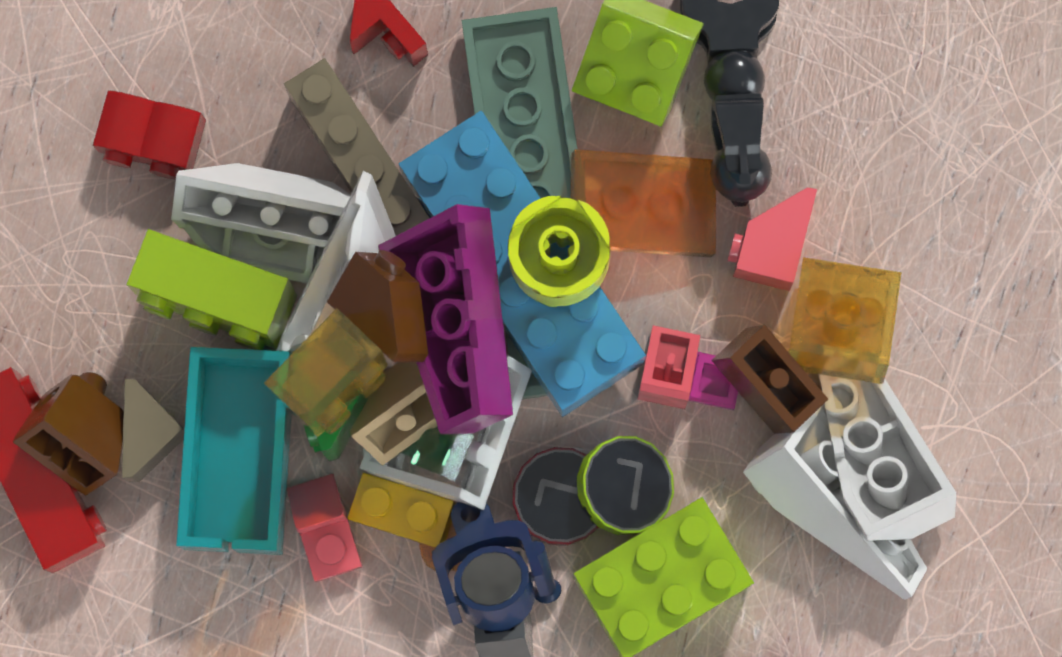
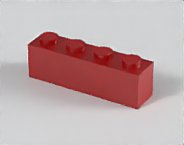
(45, 504)

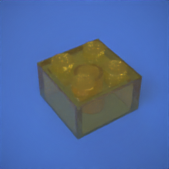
(844, 320)
(328, 374)

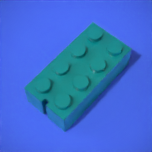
(233, 454)

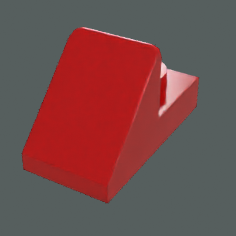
(380, 16)

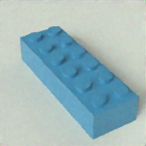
(568, 348)

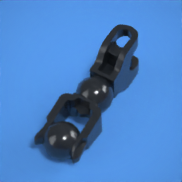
(735, 87)

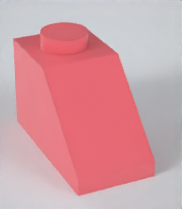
(773, 242)

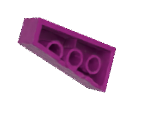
(462, 317)

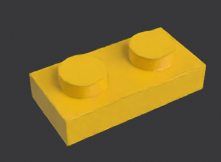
(401, 510)

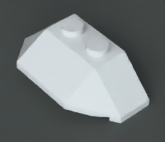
(259, 215)
(359, 229)

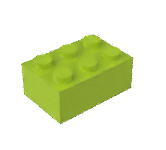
(211, 291)
(662, 579)

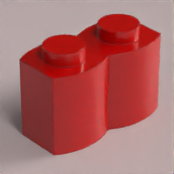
(148, 134)

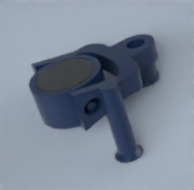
(492, 579)

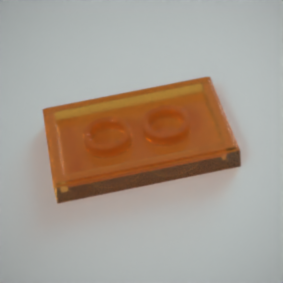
(649, 200)

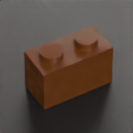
(770, 379)

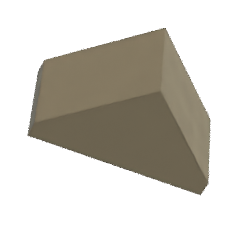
(147, 432)

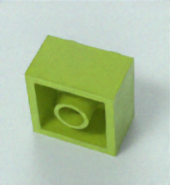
(637, 58)

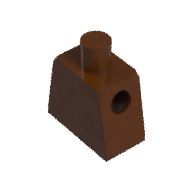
(76, 432)

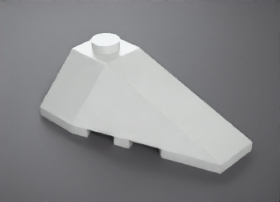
(883, 462)
(803, 484)

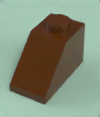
(383, 304)

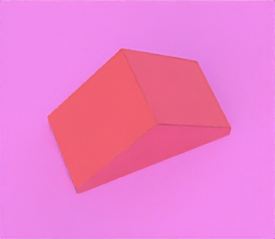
(669, 367)

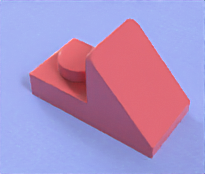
(324, 527)

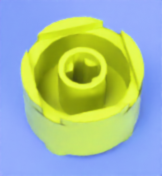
(567, 223)

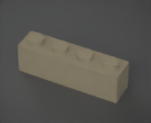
(351, 142)

